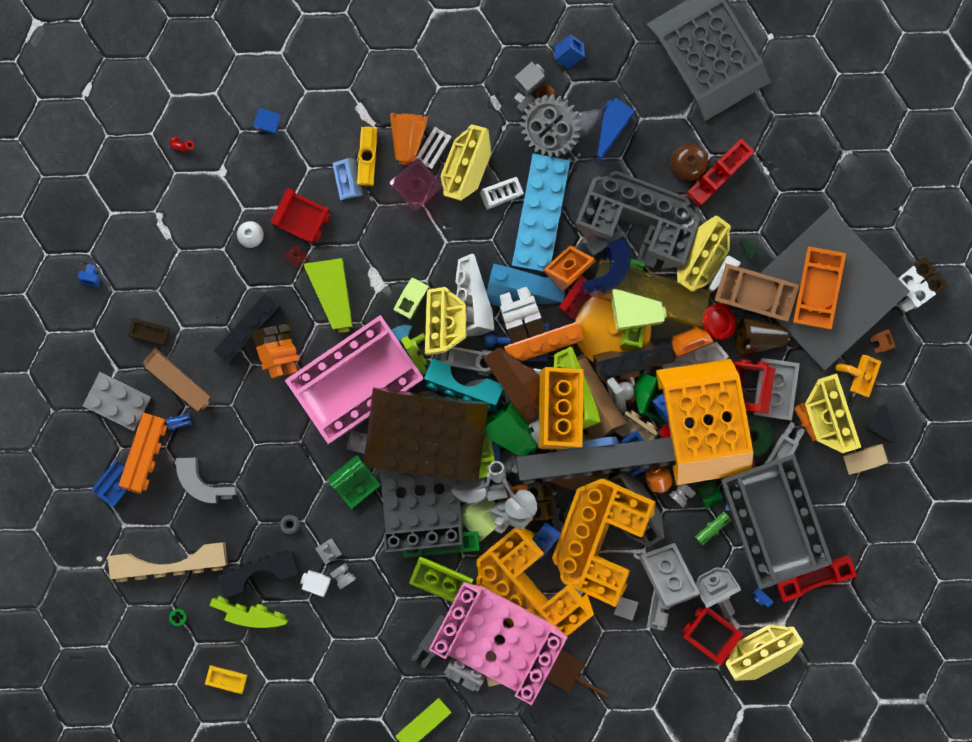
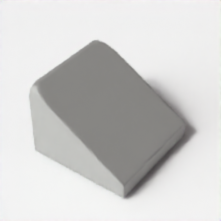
(626, 608)

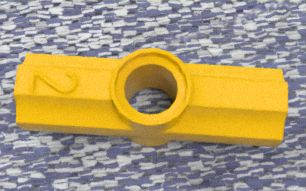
(366, 169)

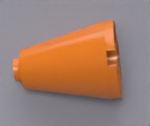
(407, 135)

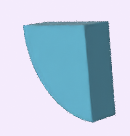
(401, 331)

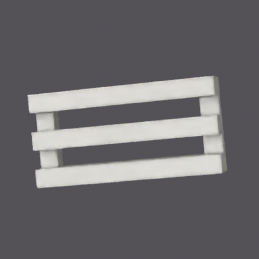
(427, 143)

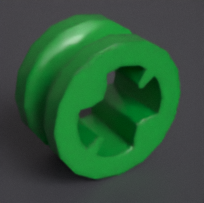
(173, 613)

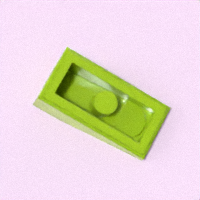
(632, 338)

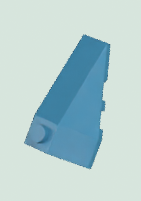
(509, 280)

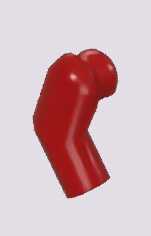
(183, 147)

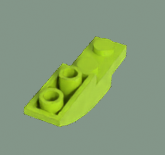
(256, 617)

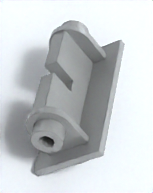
(657, 618)
(458, 670)

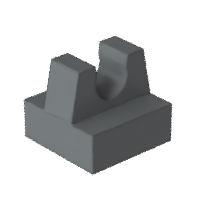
(523, 102)

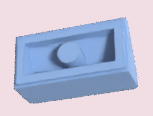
(346, 178)

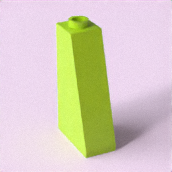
(331, 288)

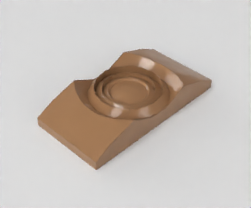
(756, 292)

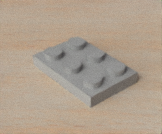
(783, 389)
(117, 401)
(669, 575)

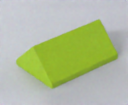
(438, 579)

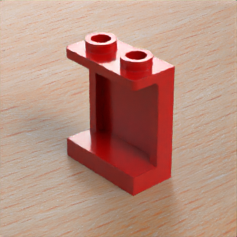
(300, 216)

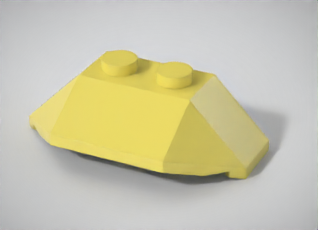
(466, 163)
(705, 254)
(444, 321)
(831, 415)
(763, 652)

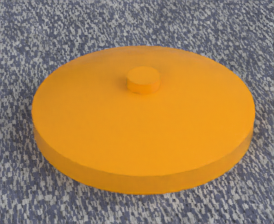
(599, 329)

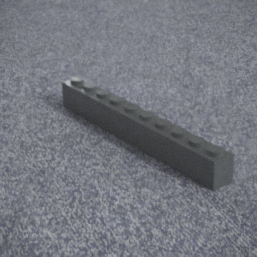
(595, 459)

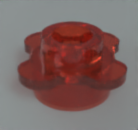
(295, 260)

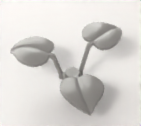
(520, 506)

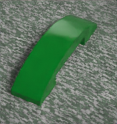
(470, 543)

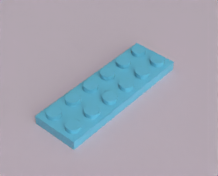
(540, 212)

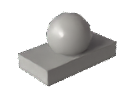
(620, 393)

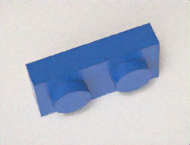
(546, 538)

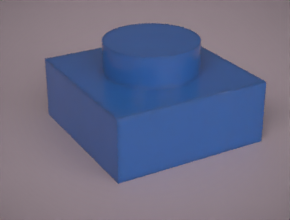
(761, 598)

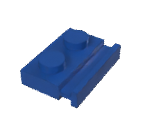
(107, 486)

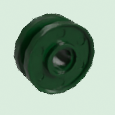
(763, 433)

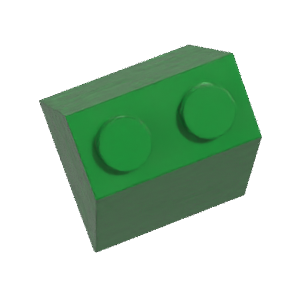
(510, 430)

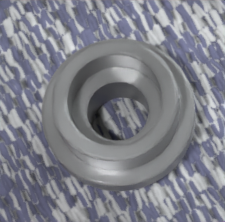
(283, 524)

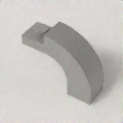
(190, 479)

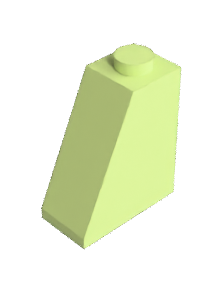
(635, 311)

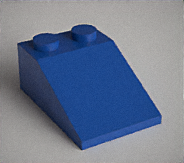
(614, 121)

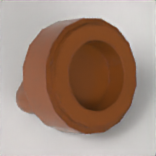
(546, 90)

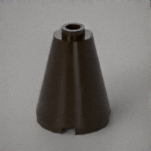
(759, 336)

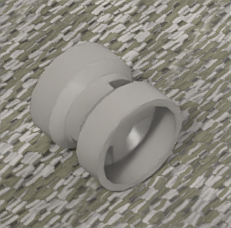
(682, 494)
(342, 576)

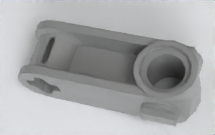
(466, 359)

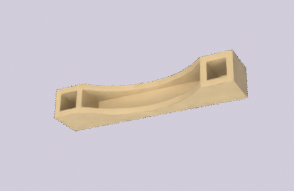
(129, 566)

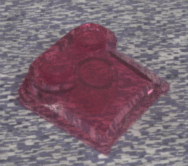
(416, 184)

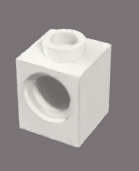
(315, 583)

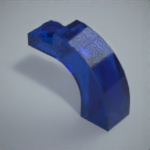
(619, 260)

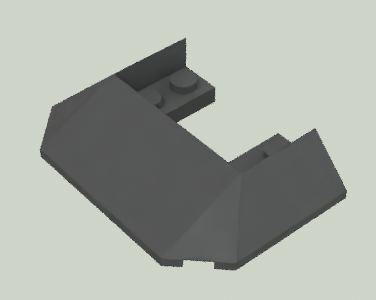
(642, 205)

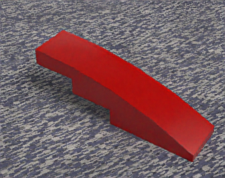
(720, 172)

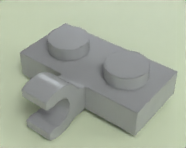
(503, 520)

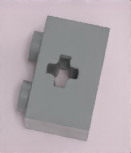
(530, 78)

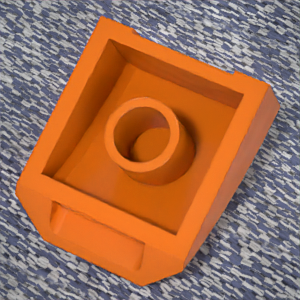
(690, 341)

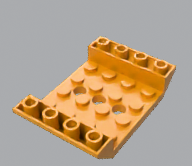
(712, 449)

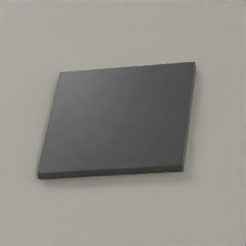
(864, 295)

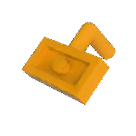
(864, 374)

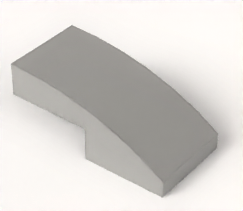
(496, 491)

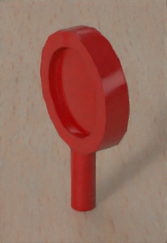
(719, 321)

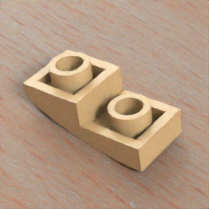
(865, 459)

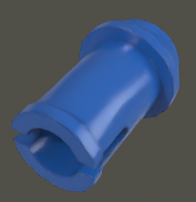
(176, 422)

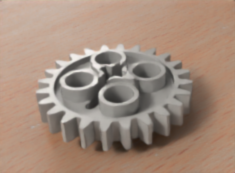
(539, 112)

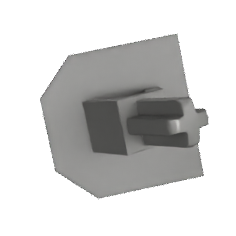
(716, 587)

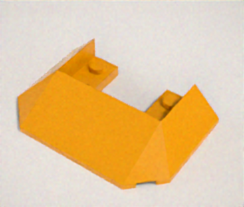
(584, 531)
(503, 573)

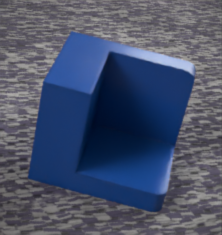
(569, 51)
(267, 121)

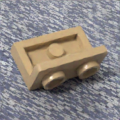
(646, 430)

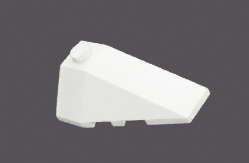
(473, 293)

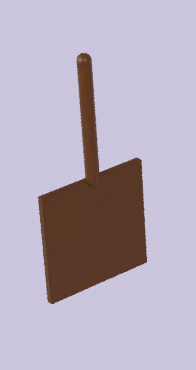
(566, 672)

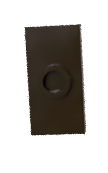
(149, 332)

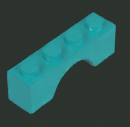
(440, 378)

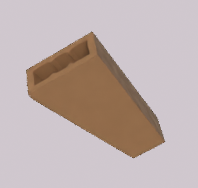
(176, 380)

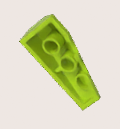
(568, 359)

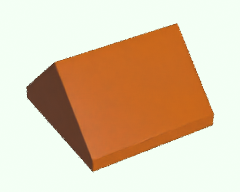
(568, 267)

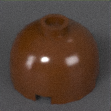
(689, 162)

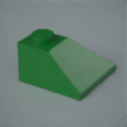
(645, 392)

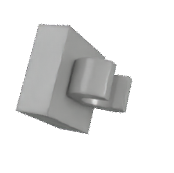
(328, 551)

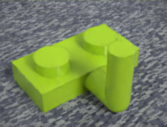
(412, 349)

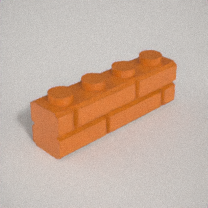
(546, 342)
(141, 454)

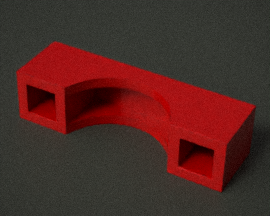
(839, 571)

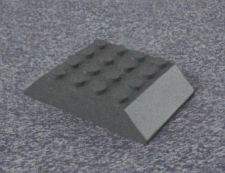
(776, 522)

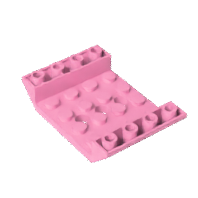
(471, 632)

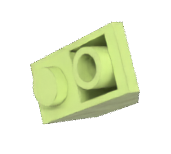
(410, 298)

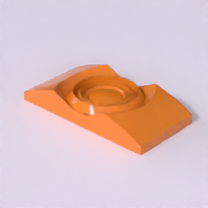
(819, 287)

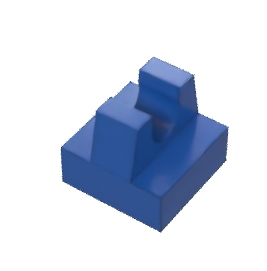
(89, 276)

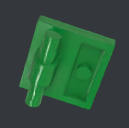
(354, 482)

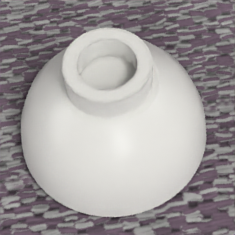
(250, 234)

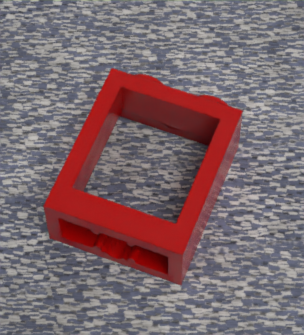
(767, 384)
(726, 648)

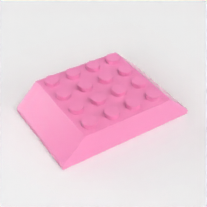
(341, 381)

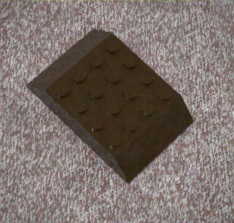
(425, 434)

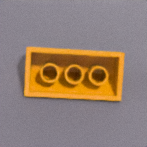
(560, 408)

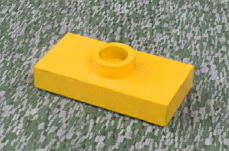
(226, 679)

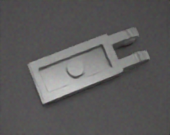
(785, 446)

